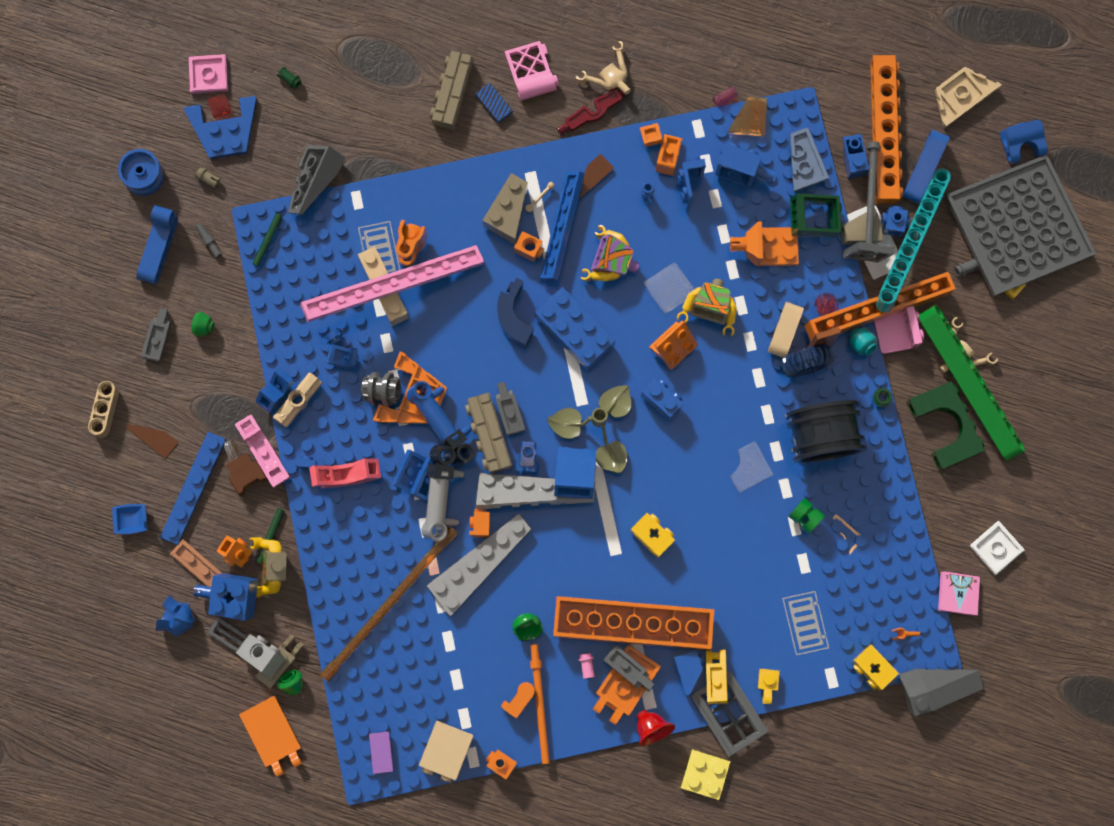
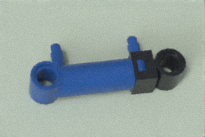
(440, 422)

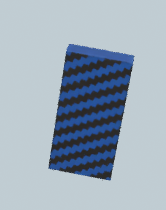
(494, 103)

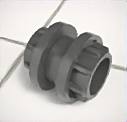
(381, 389)

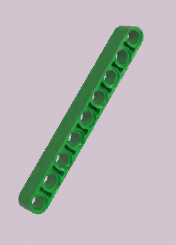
(971, 383)

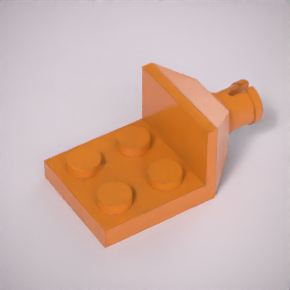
(768, 246)

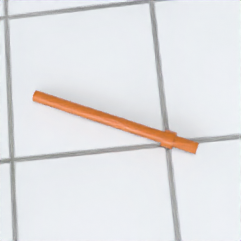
(536, 664)

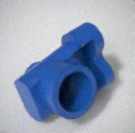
(527, 462)

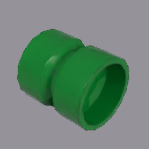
(799, 514)

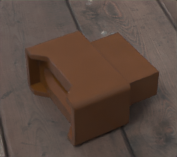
(245, 473)

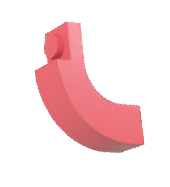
(346, 474)

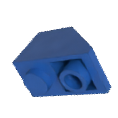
(855, 156)

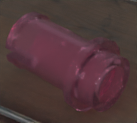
(725, 96)

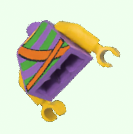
(612, 257)

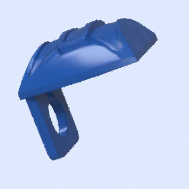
(129, 519)

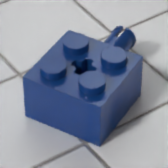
(742, 166)
(230, 596)

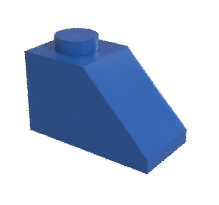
(689, 669)

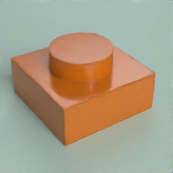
(651, 135)

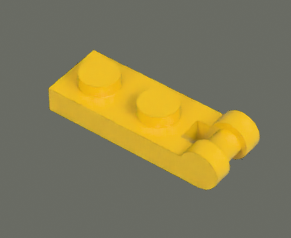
(716, 677)

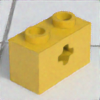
(642, 532)
(872, 657)

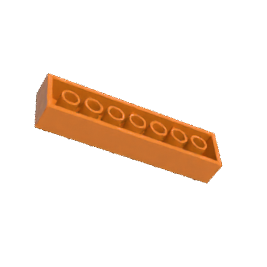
(633, 623)

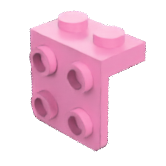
(899, 331)

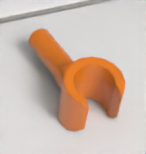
(902, 633)

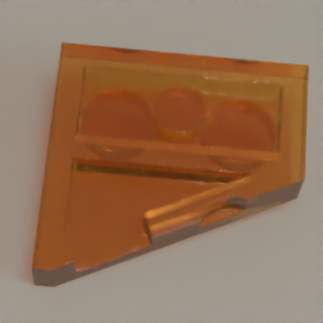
(751, 118)

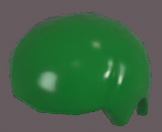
(527, 627)

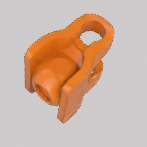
(411, 240)

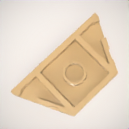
(962, 93)

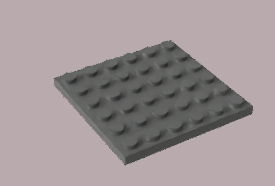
(1020, 225)

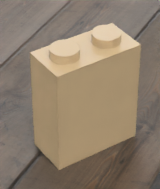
(446, 751)

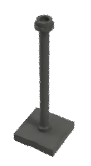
(869, 251)

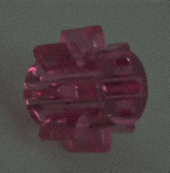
(826, 304)

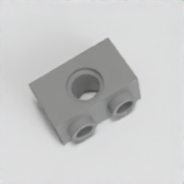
(267, 662)

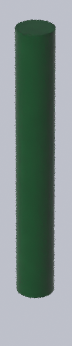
(267, 240)
(272, 530)

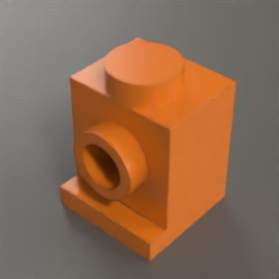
(480, 524)
(506, 769)

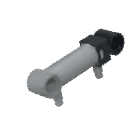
(440, 475)

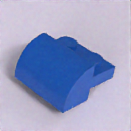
(413, 475)

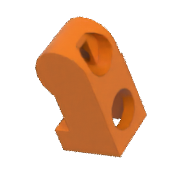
(519, 702)

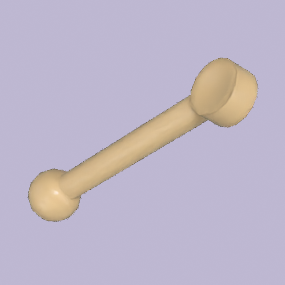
(529, 208)

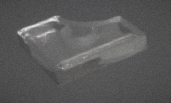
(751, 468)

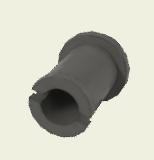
(965, 268)

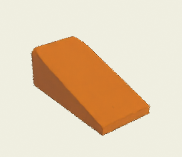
(668, 155)

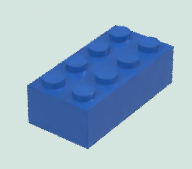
(574, 328)

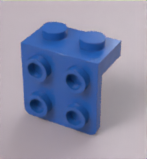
(692, 169)

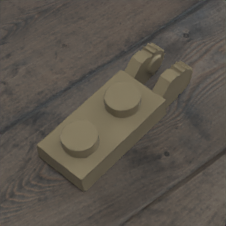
(289, 659)

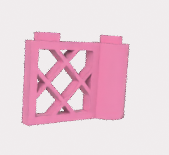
(537, 83)

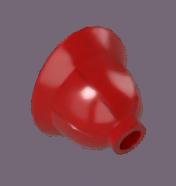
(652, 727)

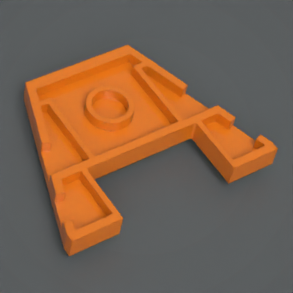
(408, 412)

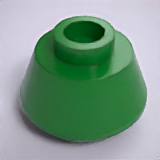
(202, 324)
(291, 682)

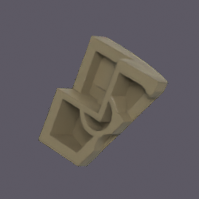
(856, 230)

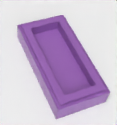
(381, 752)

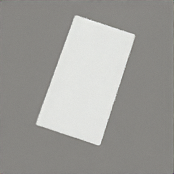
(883, 267)

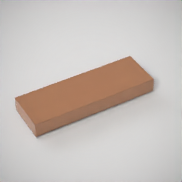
(195, 562)

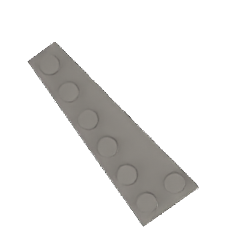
(504, 490)
(469, 572)

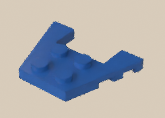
(225, 136)

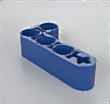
(925, 166)
(158, 244)

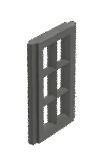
(714, 724)

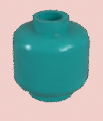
(863, 341)

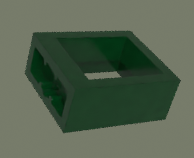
(798, 215)

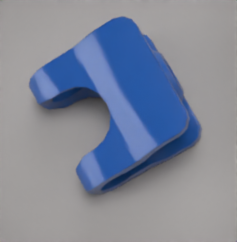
(1023, 133)

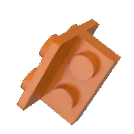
(674, 344)

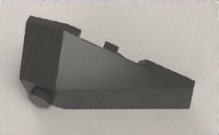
(318, 169)
(934, 688)

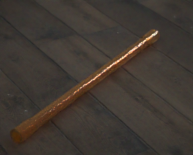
(334, 666)

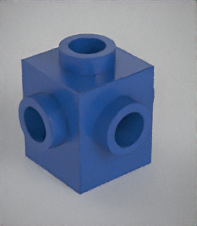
(895, 221)

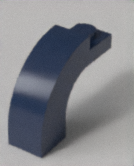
(513, 328)

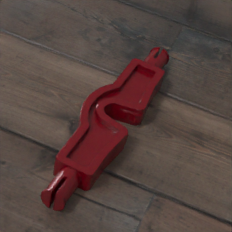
(584, 114)

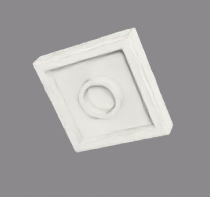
(996, 548)

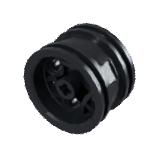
(825, 431)

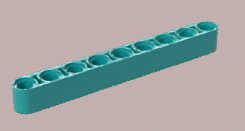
(910, 246)

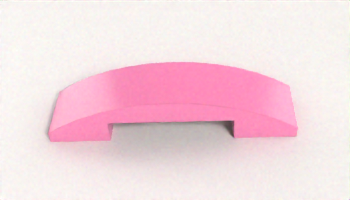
(262, 451)

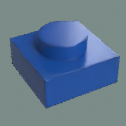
(305, 462)

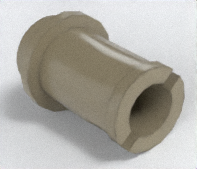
(205, 176)

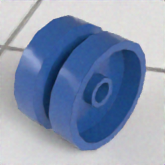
(141, 172)

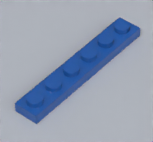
(562, 226)
(193, 488)

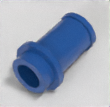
(650, 189)

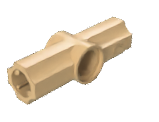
(305, 389)

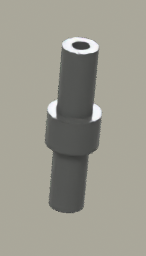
(208, 240)

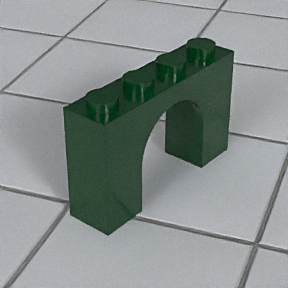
(947, 399)

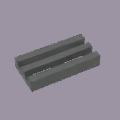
(215, 626)

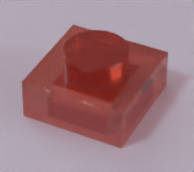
(219, 105)

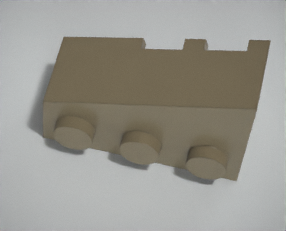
(507, 209)

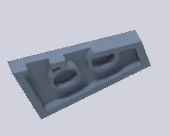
(805, 161)

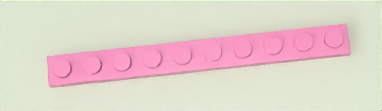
(391, 283)

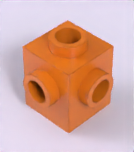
(234, 551)

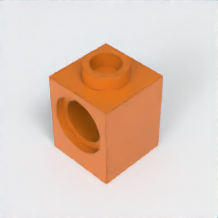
(524, 240)

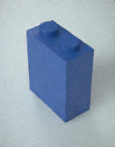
(575, 473)

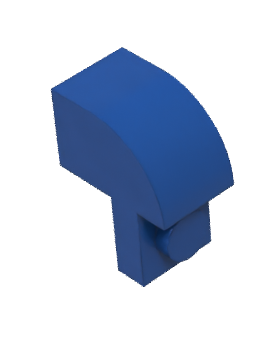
(276, 391)

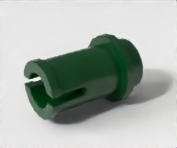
(289, 78)

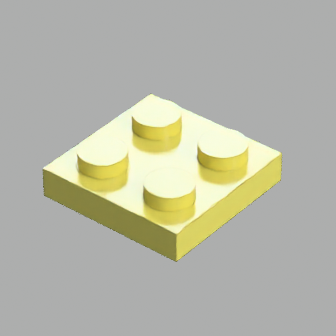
(705, 774)

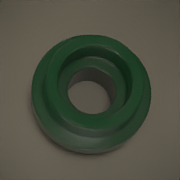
(885, 392)

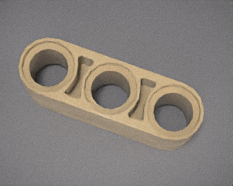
(785, 330)
(107, 417)

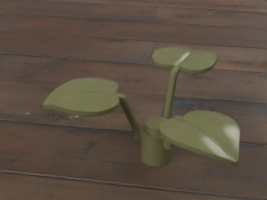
(615, 401)

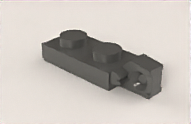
(156, 337)
(509, 411)
(628, 668)

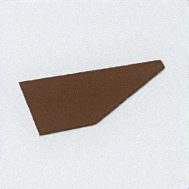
(595, 173)
(156, 439)

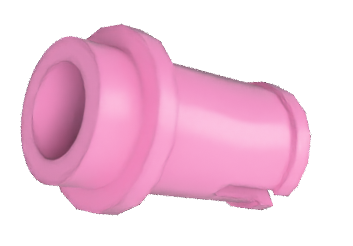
(587, 665)

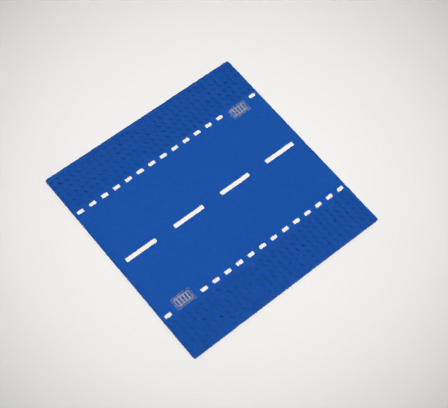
(774, 589)

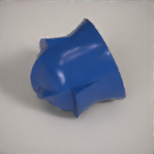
(176, 618)

